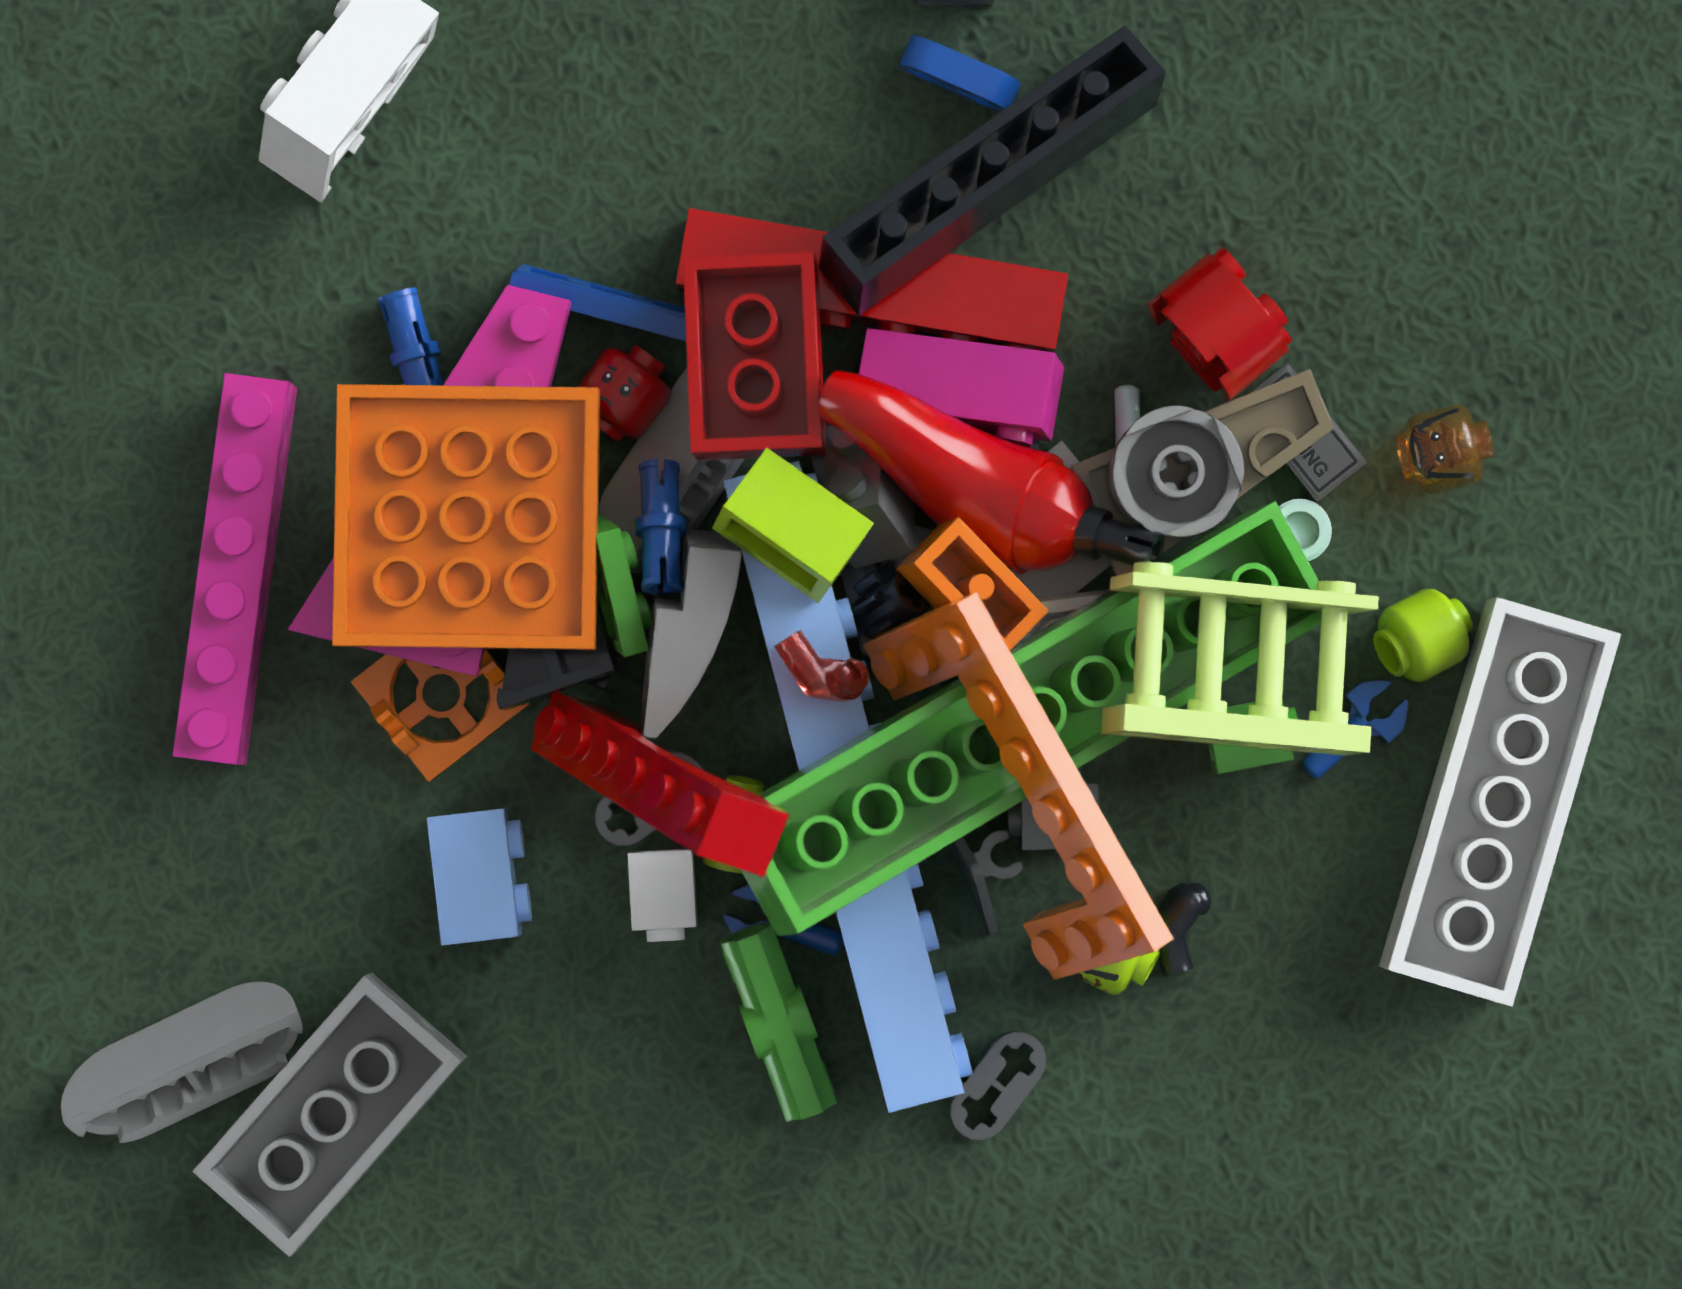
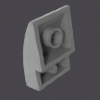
(687, 626)

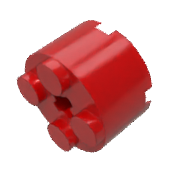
(1221, 324)

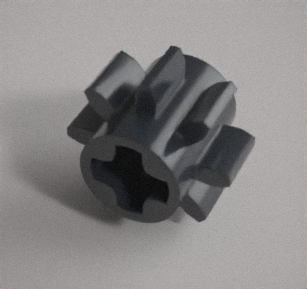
(885, 601)

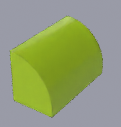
(792, 525)

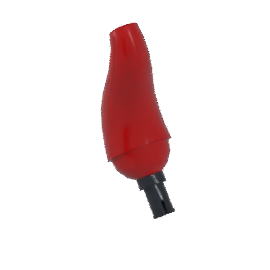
(1008, 494)

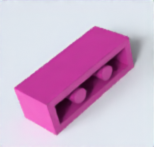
(979, 383)

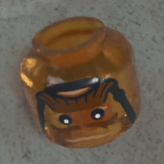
(1444, 449)

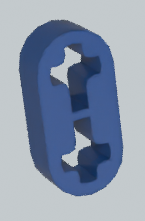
(959, 74)

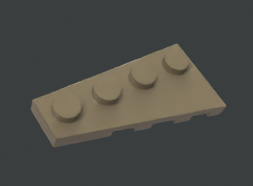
(1269, 429)

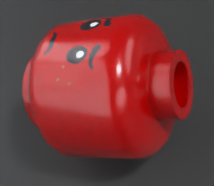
(629, 391)

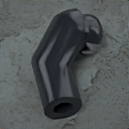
(1179, 912)

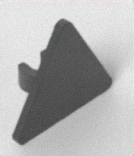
(978, 866)

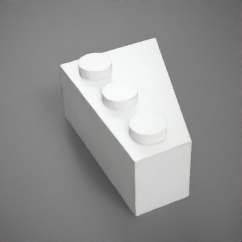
(341, 87)

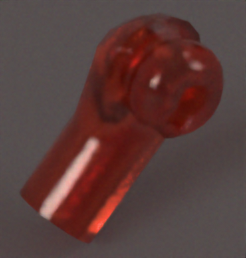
(822, 676)

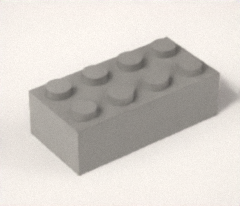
(329, 1114)

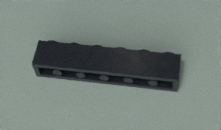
(991, 170)

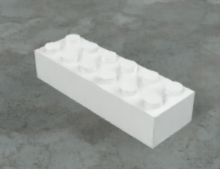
(1499, 800)

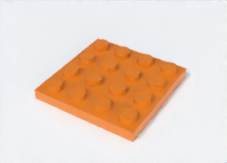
(466, 517)

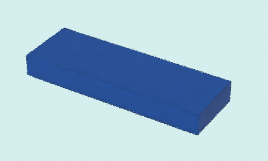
(605, 301)

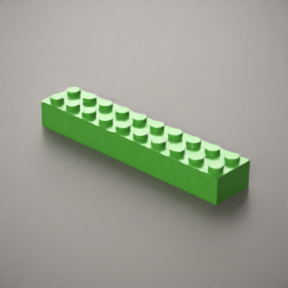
(936, 766)

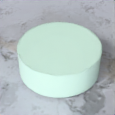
(1309, 525)

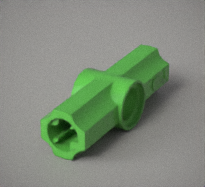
(778, 1021)

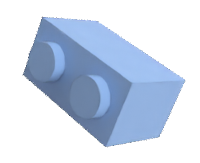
(477, 876)

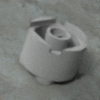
(1189, 438)

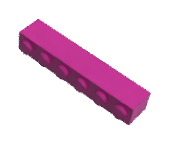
(235, 569)

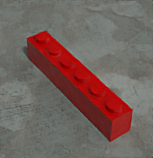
(951, 298)

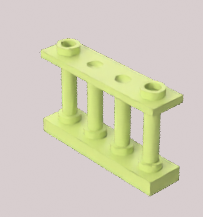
(1206, 714)

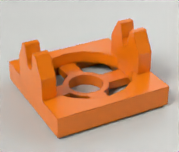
(428, 755)

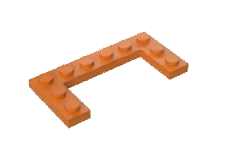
(1116, 914)

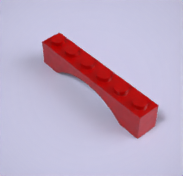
(657, 787)

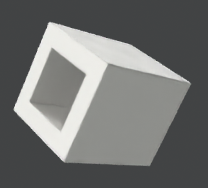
(662, 893)

